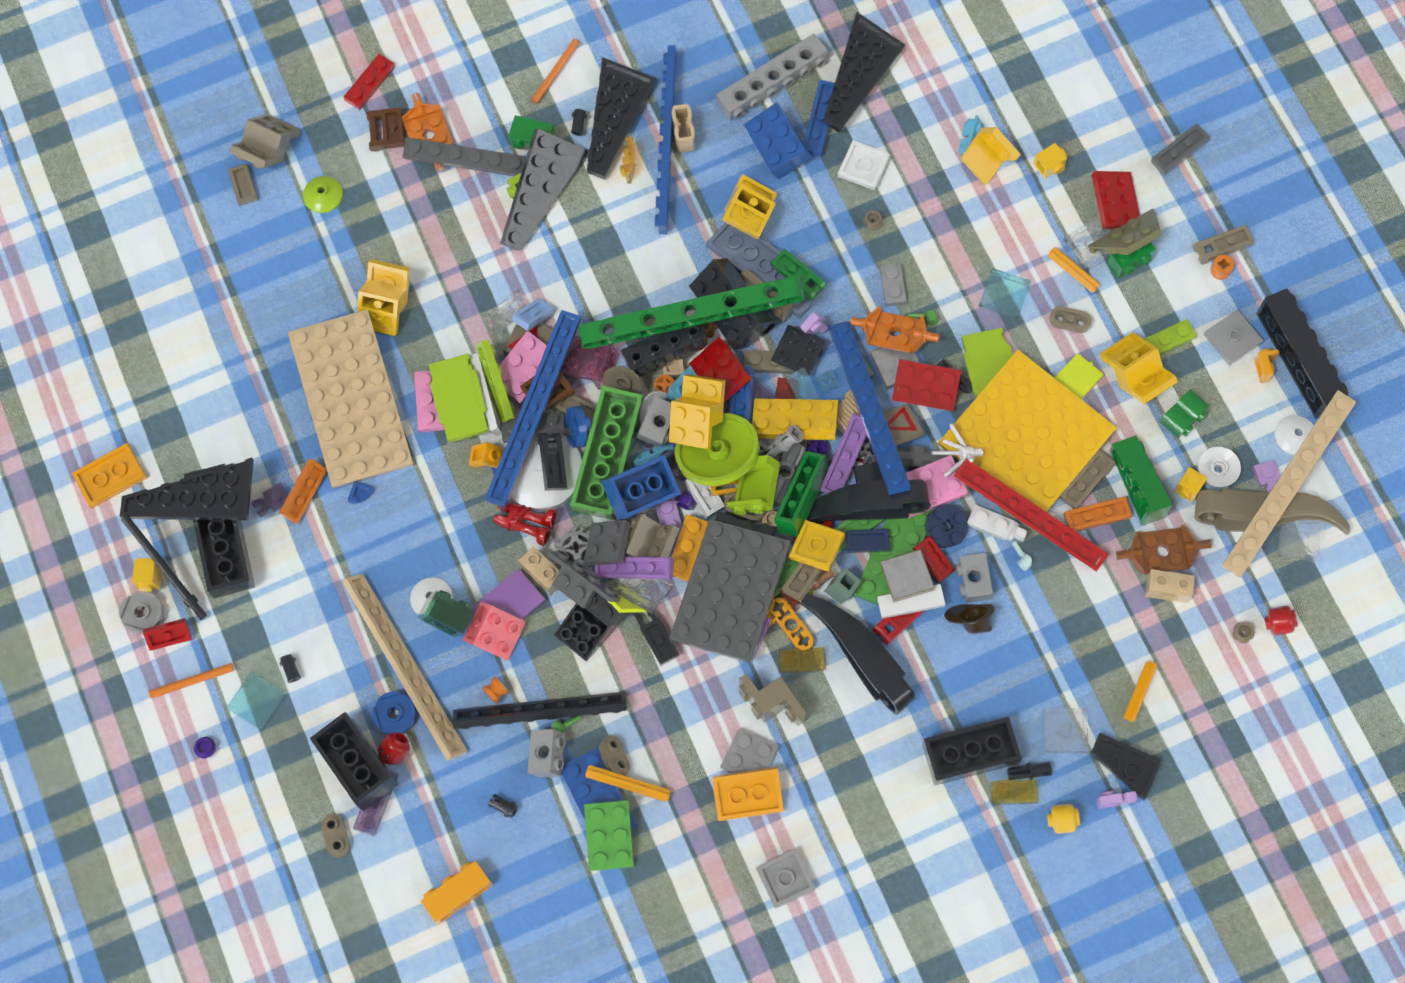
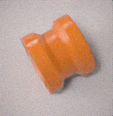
(1218, 270)
(663, 382)
(495, 690)

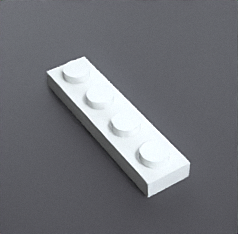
(493, 420)

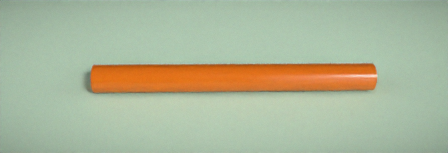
(555, 71)
(191, 680)

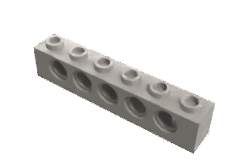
(744, 88)

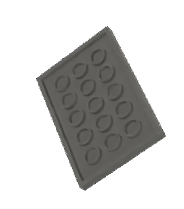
(730, 591)

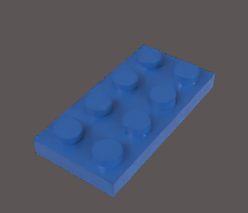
(586, 789)

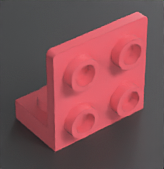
(494, 630)

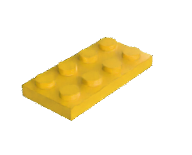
(814, 417)

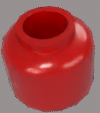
(1281, 620)
(393, 748)

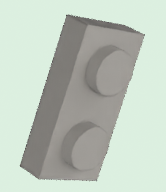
(893, 285)

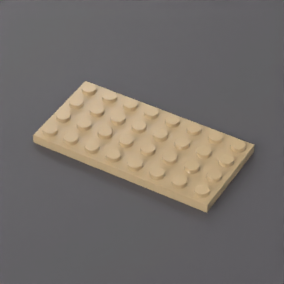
(350, 399)

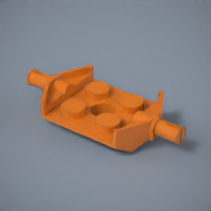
(424, 119)
(880, 325)

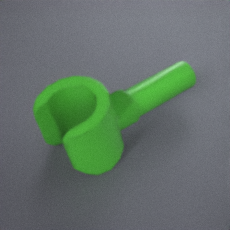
(930, 316)
(557, 725)

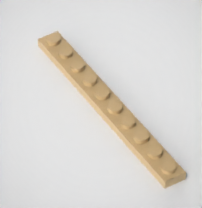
(1288, 484)
(405, 667)

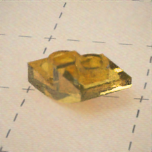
(629, 161)
(802, 661)
(1014, 792)

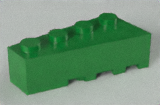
(1140, 480)

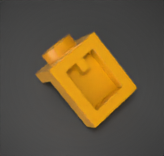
(1264, 367)
(485, 454)

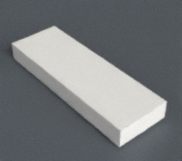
(911, 605)

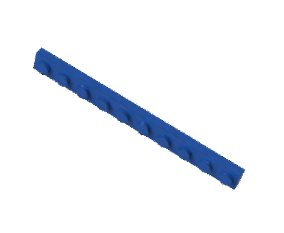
(665, 147)
(869, 408)
(533, 409)

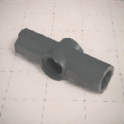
(917, 456)
(789, 462)

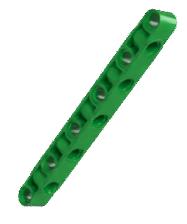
(708, 309)

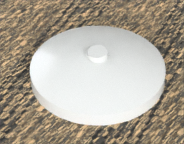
(530, 484)

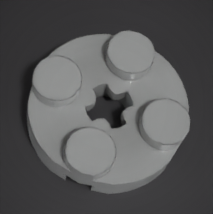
(136, 602)

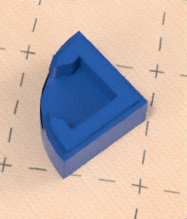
(360, 493)

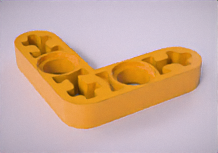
(775, 616)

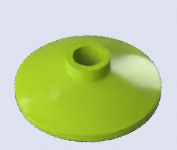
(325, 201)

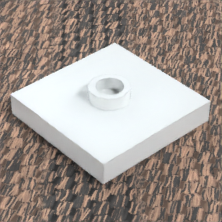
(863, 165)

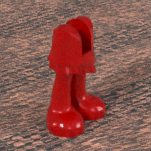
(519, 513)

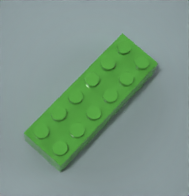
(606, 450)

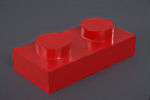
(167, 634)

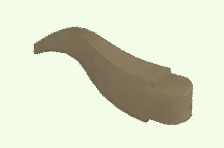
(1234, 510)

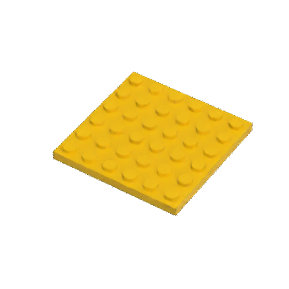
(1030, 431)

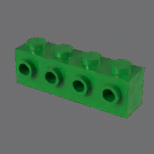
(801, 493)

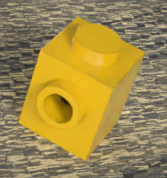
(1050, 160)
(1190, 484)
(146, 574)

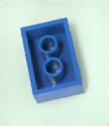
(777, 140)
(641, 487)

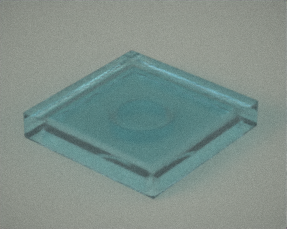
(1004, 293)
(256, 701)

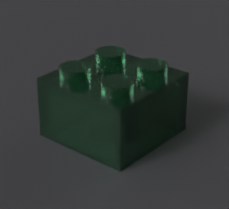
(446, 613)

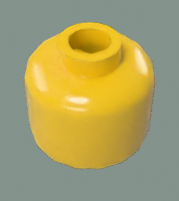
(1063, 818)

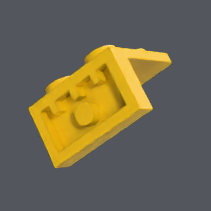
(988, 153)

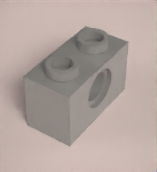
(649, 431)
(978, 566)
(540, 743)

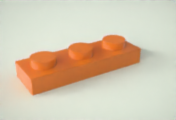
(303, 491)
(1098, 514)

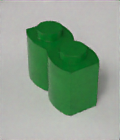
(1184, 414)

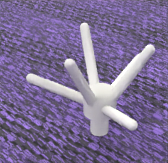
(964, 451)

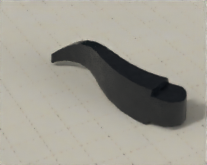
(870, 502)
(865, 653)

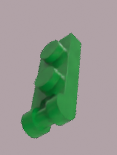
(790, 266)

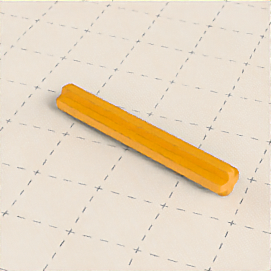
(627, 783)

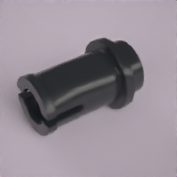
(579, 117)
(290, 668)
(507, 808)

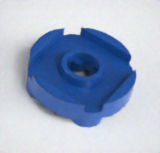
(577, 425)
(383, 708)

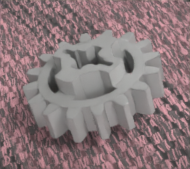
(574, 542)

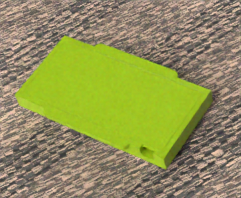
(985, 356)
(458, 398)

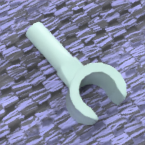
(1025, 561)

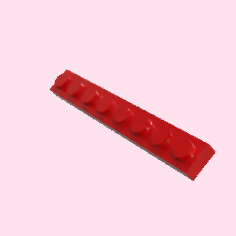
(1031, 514)

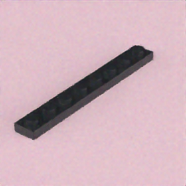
(539, 710)

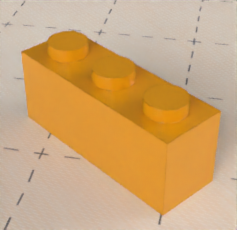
(456, 892)

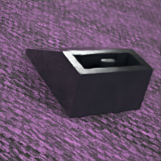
(589, 627)

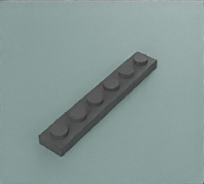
(463, 157)

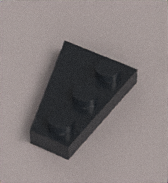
(1127, 763)

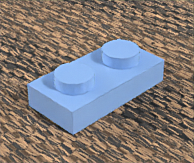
(533, 314)

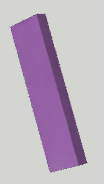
(845, 455)
(638, 568)

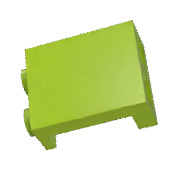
(757, 487)

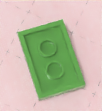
(608, 835)

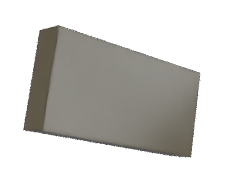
(243, 184)

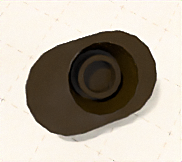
(972, 617)

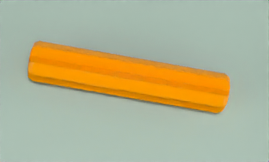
(1074, 270)
(1140, 691)

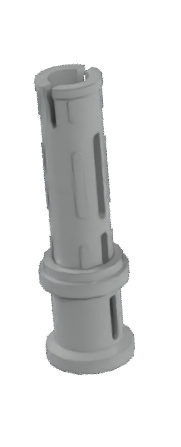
(783, 442)

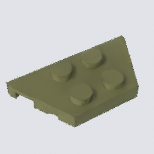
(1130, 236)

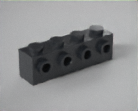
(663, 348)

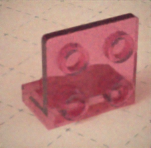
(589, 363)

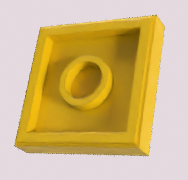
(817, 545)

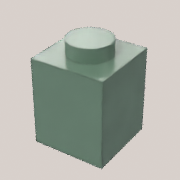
(842, 585)

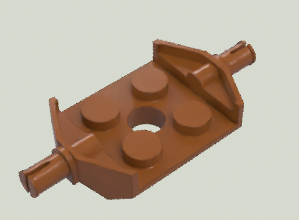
(1178, 543)

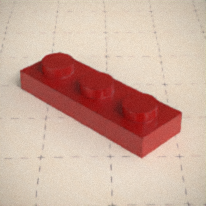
(369, 81)

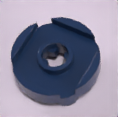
(956, 520)

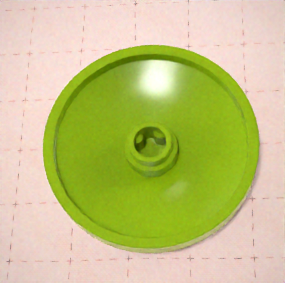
(731, 453)

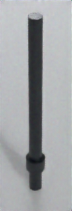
(189, 600)

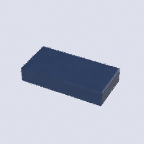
(867, 541)

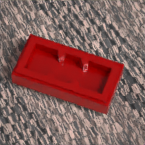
(936, 561)

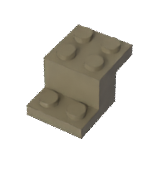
(264, 141)
(649, 538)
(771, 700)

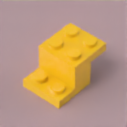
(749, 206)
(384, 295)
(1138, 367)
(697, 411)

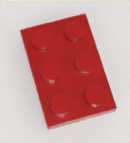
(1115, 198)
(720, 363)
(926, 385)

